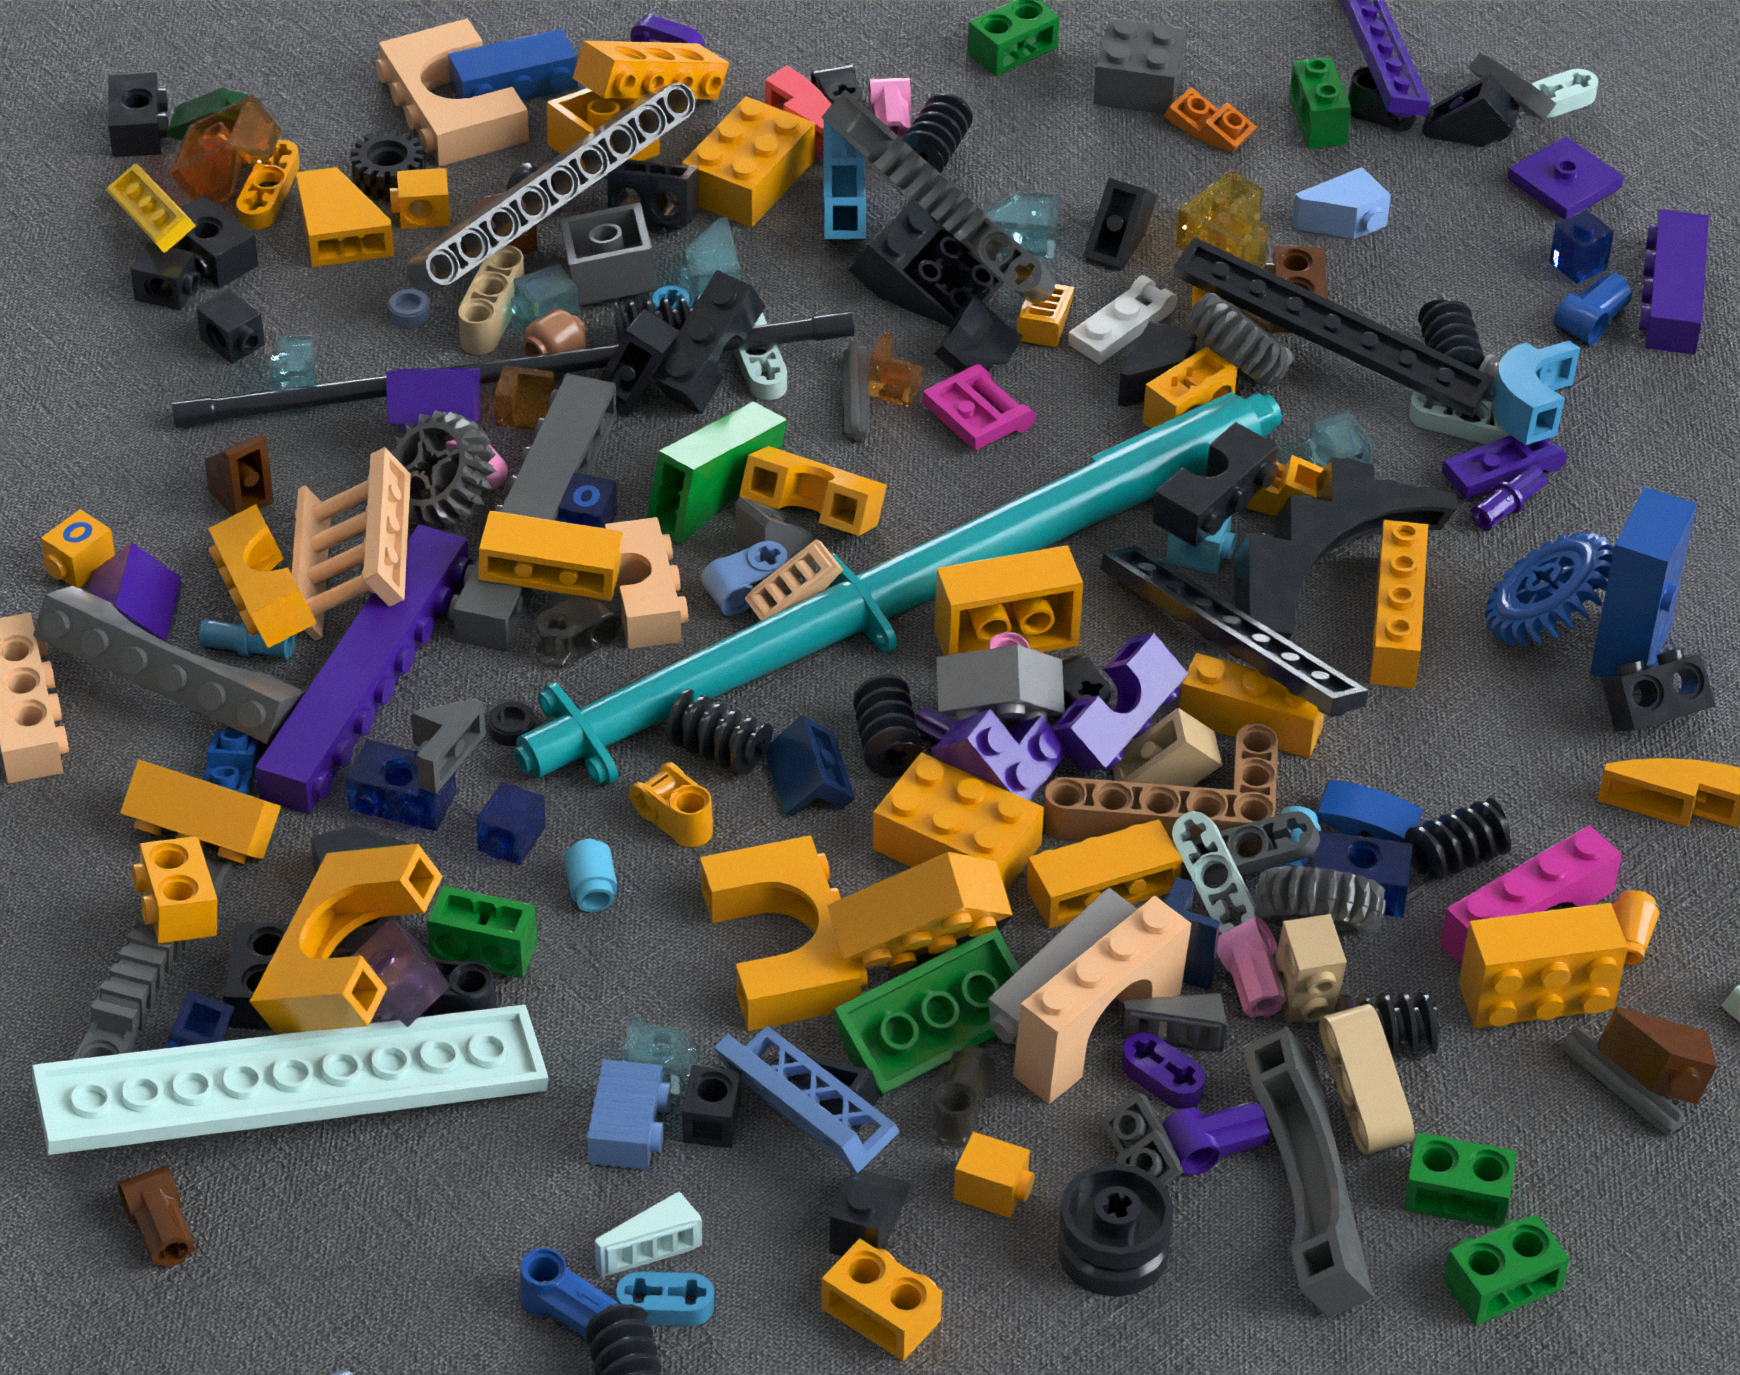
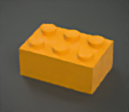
(751, 160)
(1017, 593)
(952, 811)
(920, 911)
(1542, 965)

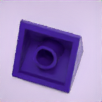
(139, 589)

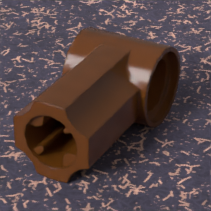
(155, 1206)

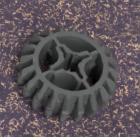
(1239, 339)
(451, 476)
(1306, 892)

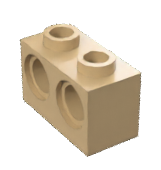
(1310, 967)

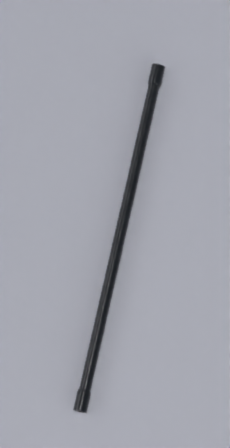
(211, 409)

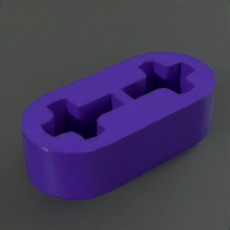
(661, 30)
(1166, 1068)

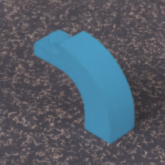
(843, 187)
(1525, 388)

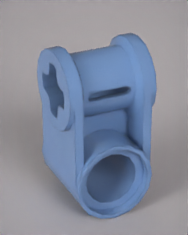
(734, 576)

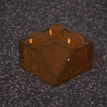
(222, 146)

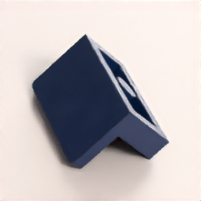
(808, 766)
(1203, 936)

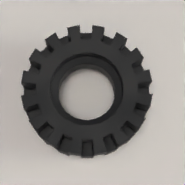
(373, 156)

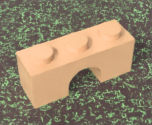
(650, 604)

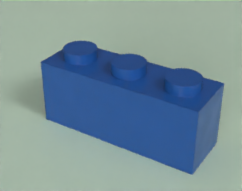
(529, 64)

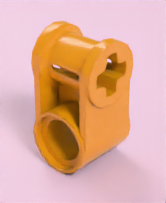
(675, 805)

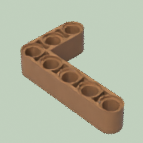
(1097, 807)

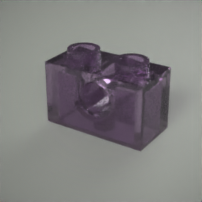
(405, 970)

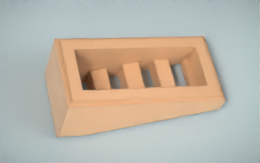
(774, 587)

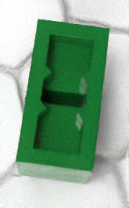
(1013, 35)
(1319, 102)
(483, 930)
(1460, 1180)
(1505, 1268)

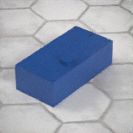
(1643, 582)

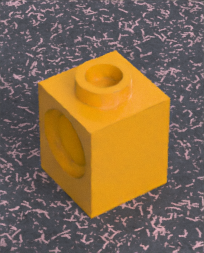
(421, 198)

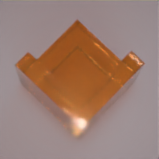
(892, 377)
(522, 397)

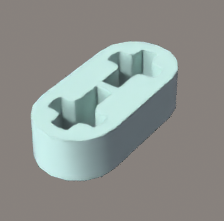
(1569, 90)

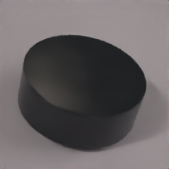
(510, 721)

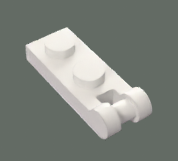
(1122, 320)

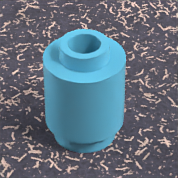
(591, 875)

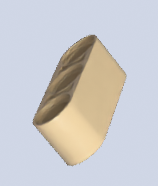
(487, 302)
(1366, 1079)

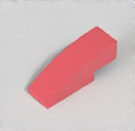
(798, 96)

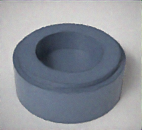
(409, 308)

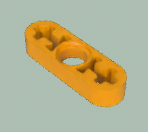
(270, 197)

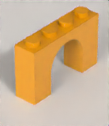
(789, 881)
(350, 888)

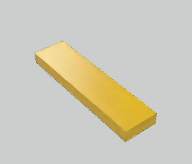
(150, 207)

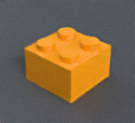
(581, 113)

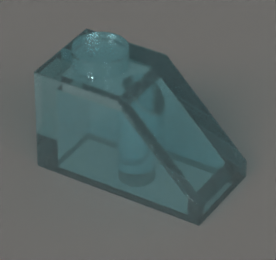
(1030, 220)
(709, 252)

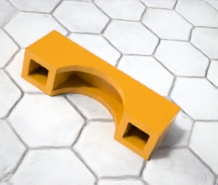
(265, 598)

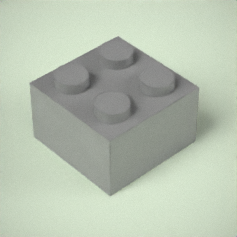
(1006, 679)

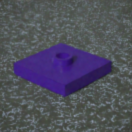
(1565, 177)

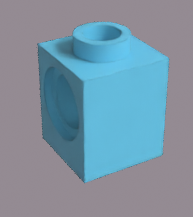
(1206, 555)

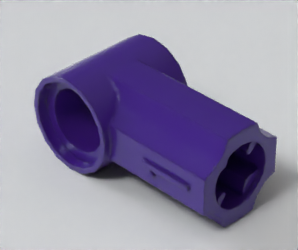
(1206, 1138)

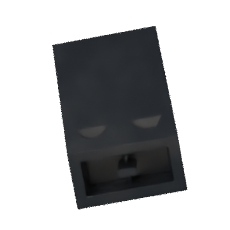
(923, 267)

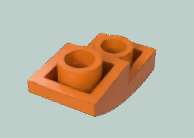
(1201, 119)

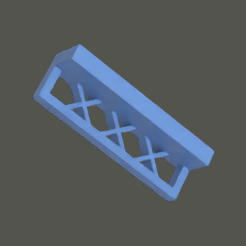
(804, 1106)

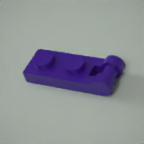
(1499, 461)

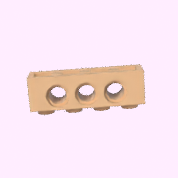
(27, 711)

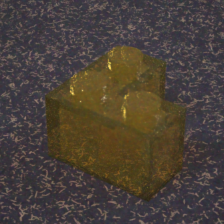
(1227, 218)

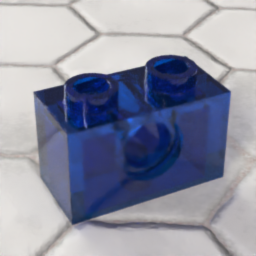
(388, 787)
(1376, 859)

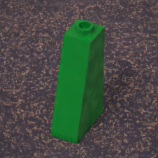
(708, 468)

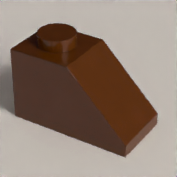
(241, 475)
(1660, 1053)

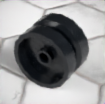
(1115, 1229)

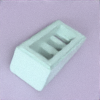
(650, 1236)

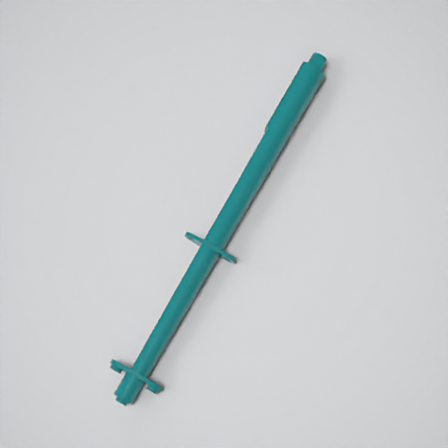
(865, 601)

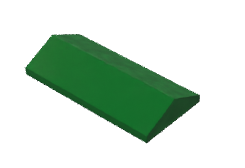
(926, 1012)

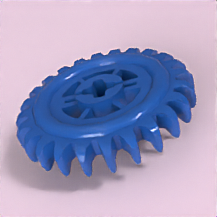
(1527, 605)

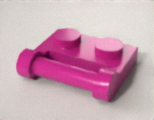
(970, 415)

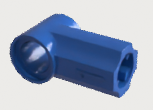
(1590, 313)
(564, 1293)

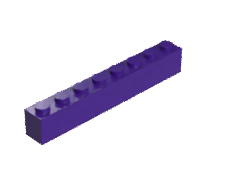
(361, 675)

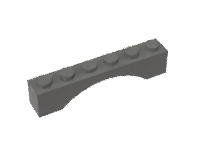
(106, 638)
(1326, 1237)

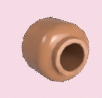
(554, 333)

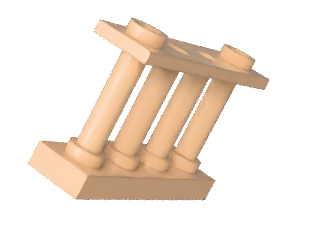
(383, 547)

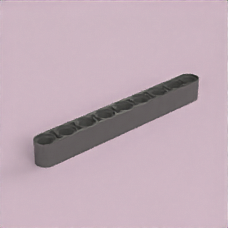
(537, 189)

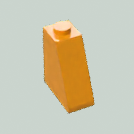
(341, 220)

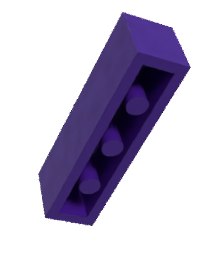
(1675, 281)

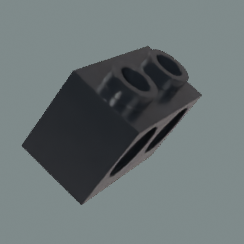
(651, 183)
(1659, 698)
(250, 955)

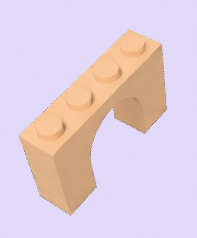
(446, 126)
(1131, 962)

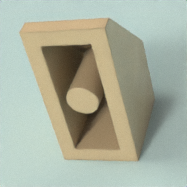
(1170, 753)

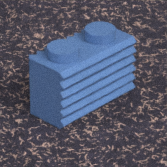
(626, 1114)

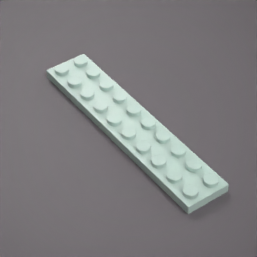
(287, 1079)

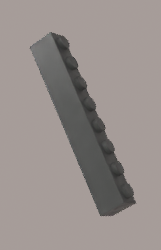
(563, 445)

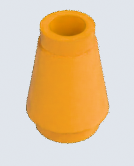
(1637, 920)

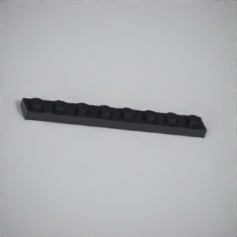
(1334, 327)
(1235, 631)

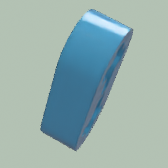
(667, 1295)

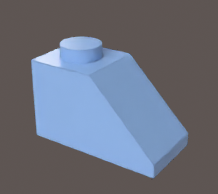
(1343, 206)

